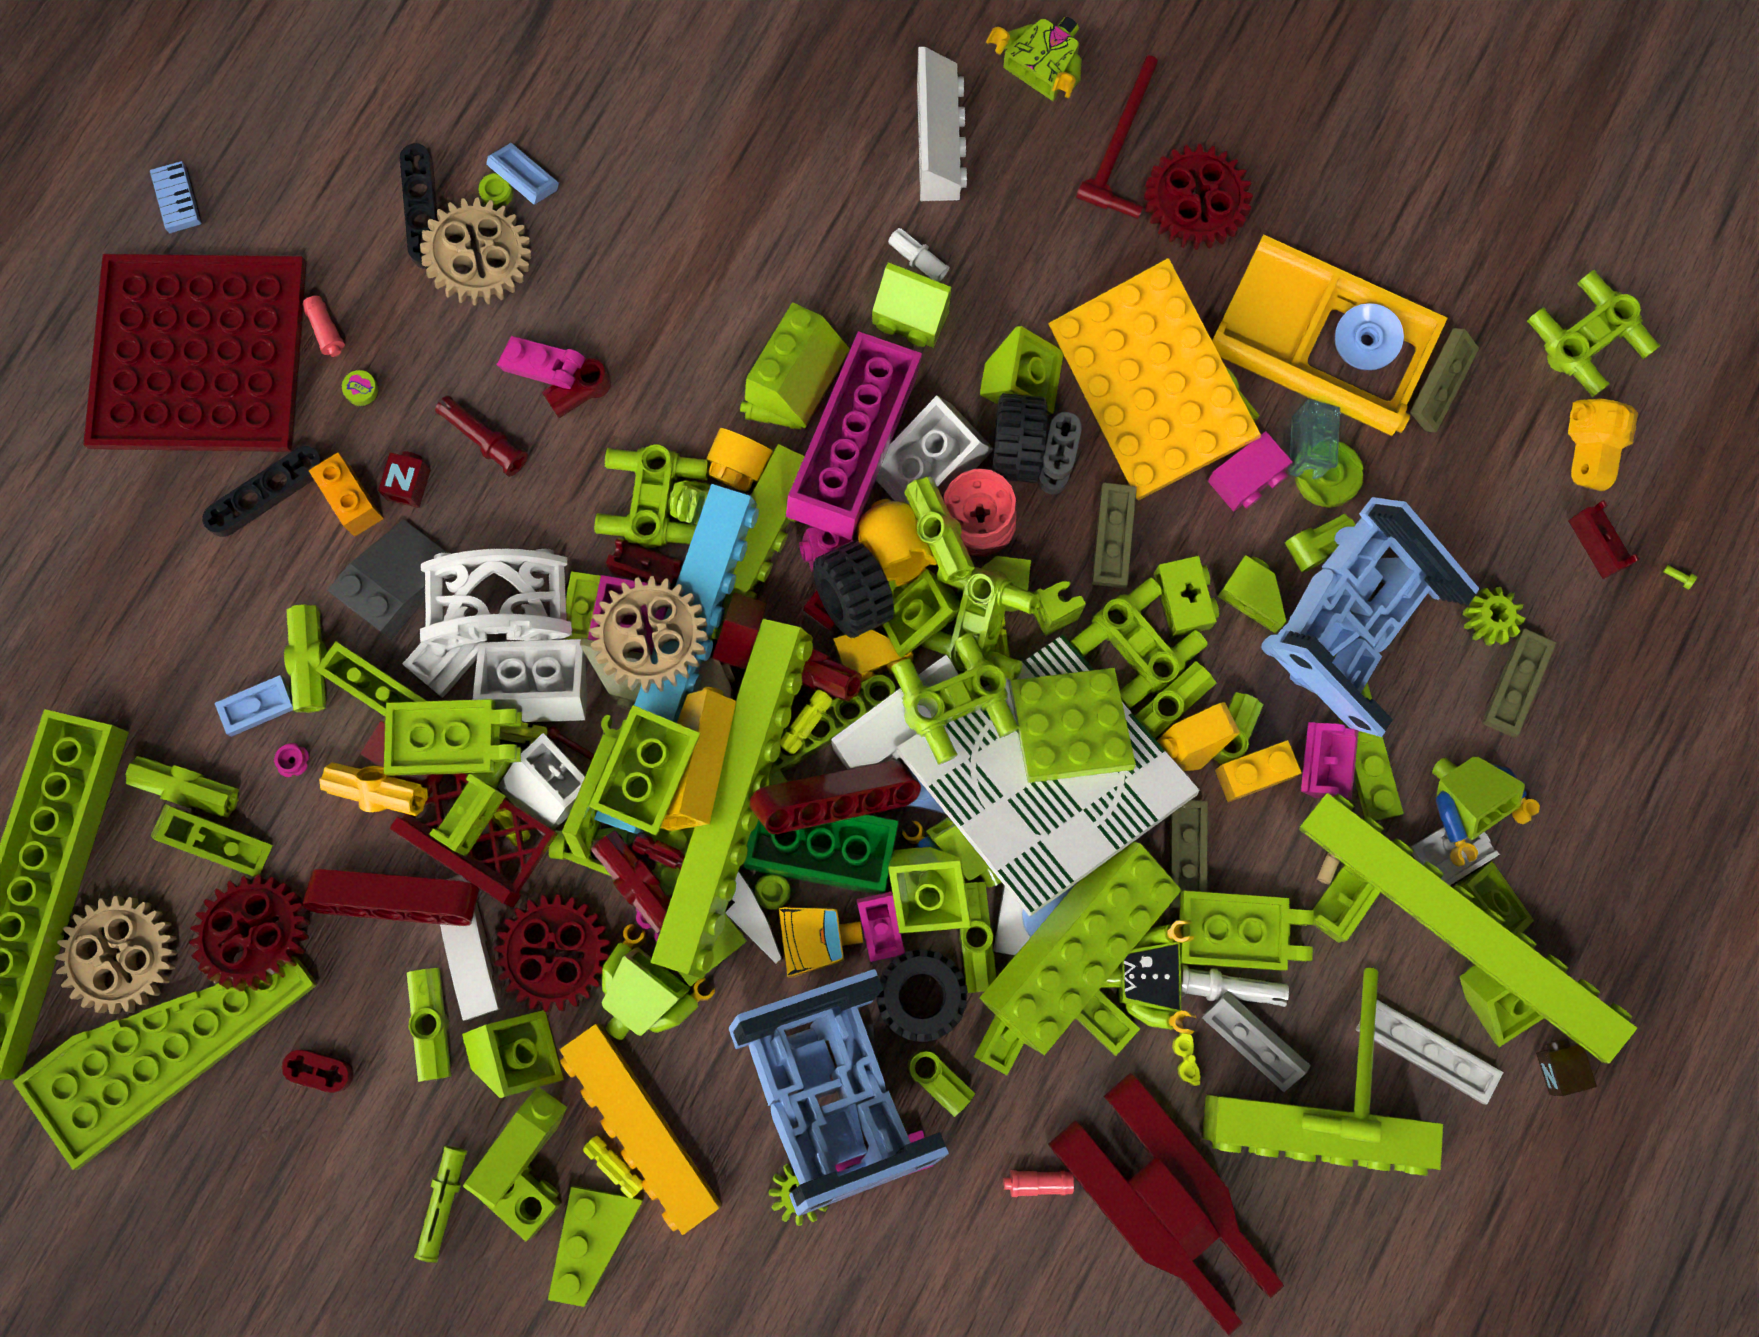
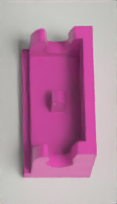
(1329, 760)

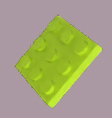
(1071, 725)

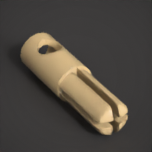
(1328, 869)

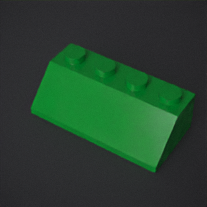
(836, 854)

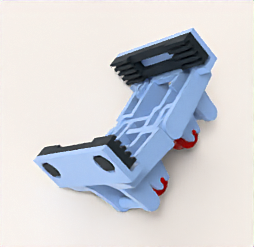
(1324, 619)
(800, 1071)

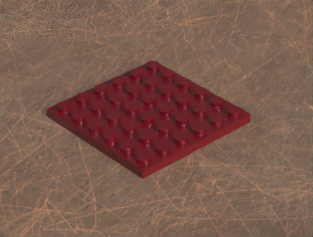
(195, 353)

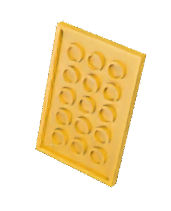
(1154, 379)

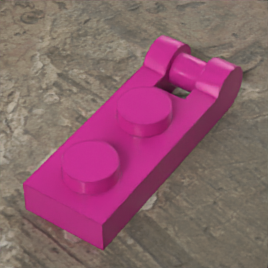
(540, 362)

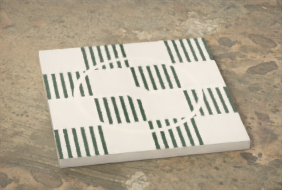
(1050, 831)

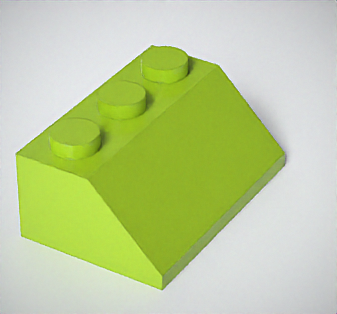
(796, 366)
(644, 770)

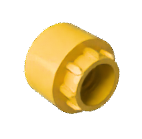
(737, 459)

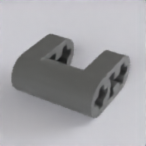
(1060, 447)

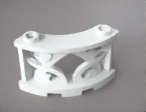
(462, 630)

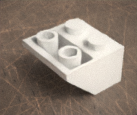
(543, 783)

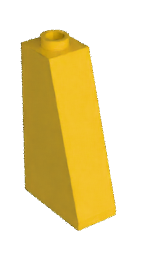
(694, 799)

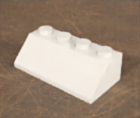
(939, 127)
(883, 728)

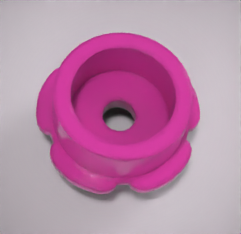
(283, 756)

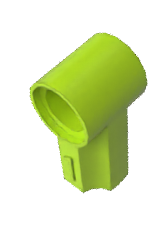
(1315, 546)
(1245, 713)
(942, 1083)

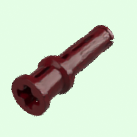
(492, 444)

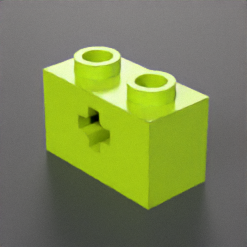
(1180, 614)

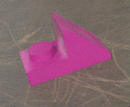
(880, 926)

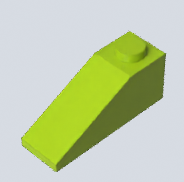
(211, 841)
(516, 1147)

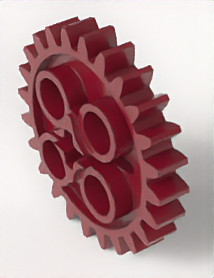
(1226, 191)
(249, 933)
(549, 985)

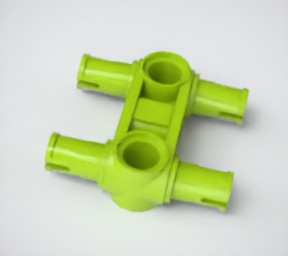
(1593, 333)
(651, 495)
(983, 617)
(1139, 643)
(954, 698)

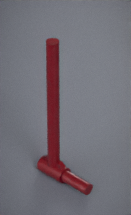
(1096, 190)

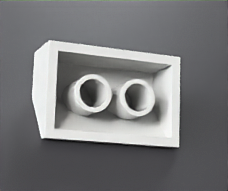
(535, 677)

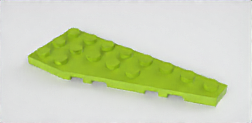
(128, 1068)

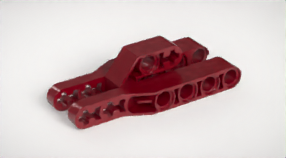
(1177, 1190)

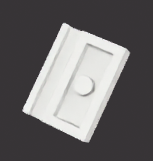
(439, 666)
(1437, 849)

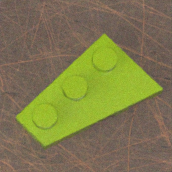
(589, 1238)

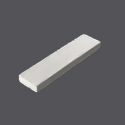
(1434, 1054)

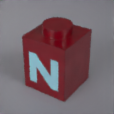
(404, 479)

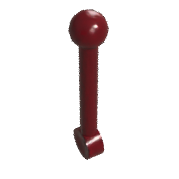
(554, 733)

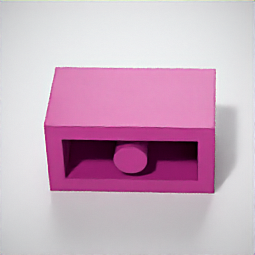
(1250, 471)

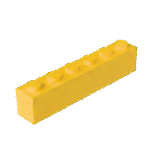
(640, 1129)

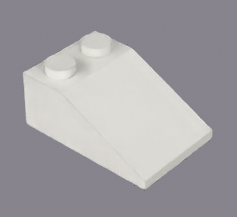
(932, 445)

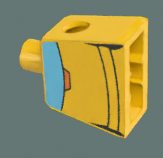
(815, 938)

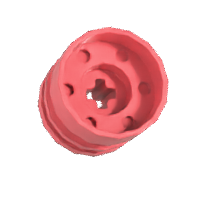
(982, 494)

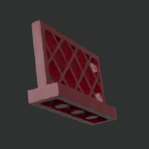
(469, 866)

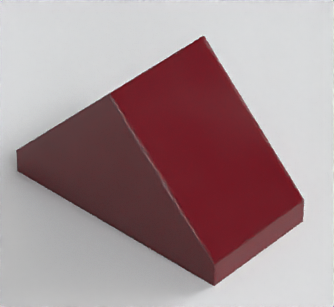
(739, 631)

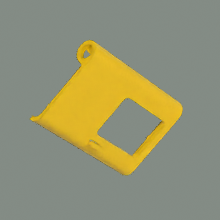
(1282, 314)

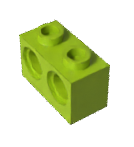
(512, 1205)

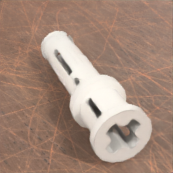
(1214, 985)

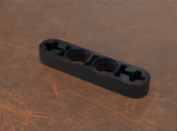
(416, 206)
(261, 486)

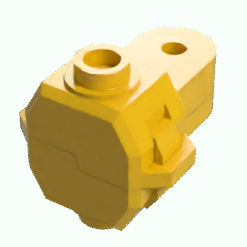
(1600, 434)

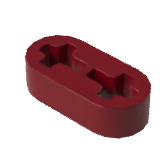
(315, 1079)

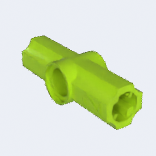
(930, 513)
(303, 657)
(1183, 692)
(182, 786)
(978, 962)
(431, 1049)

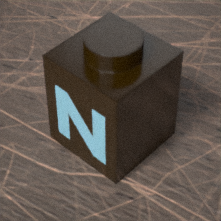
(1565, 1068)

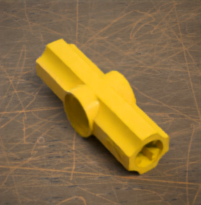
(373, 789)

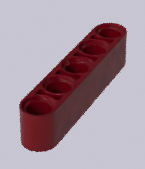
(834, 796)
(391, 897)

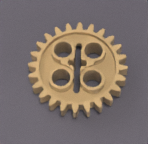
(506, 245)
(618, 641)
(89, 973)

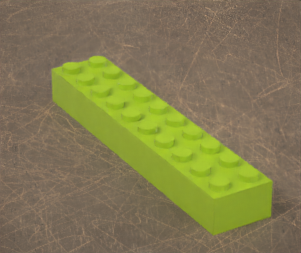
(45, 862)

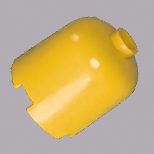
(893, 539)

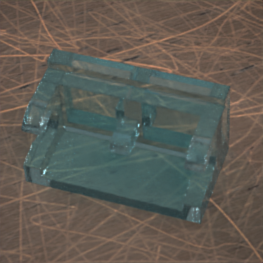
(1314, 438)

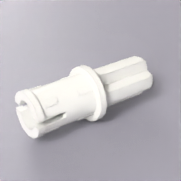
(918, 255)

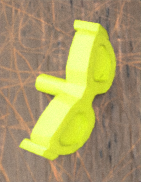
(1187, 1069)

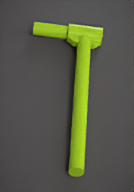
(1358, 1124)

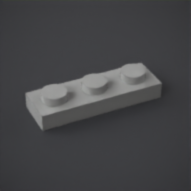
(1256, 1041)

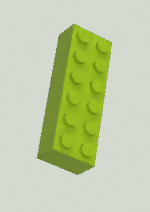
(1080, 946)
(1273, 1127)

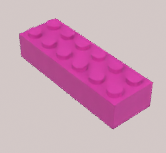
(853, 435)

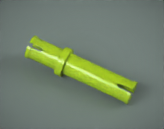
(430, 1245)

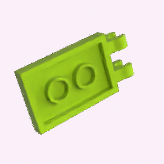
(447, 737)
(580, 826)
(1241, 931)

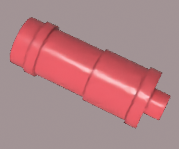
(323, 327)
(1039, 1183)

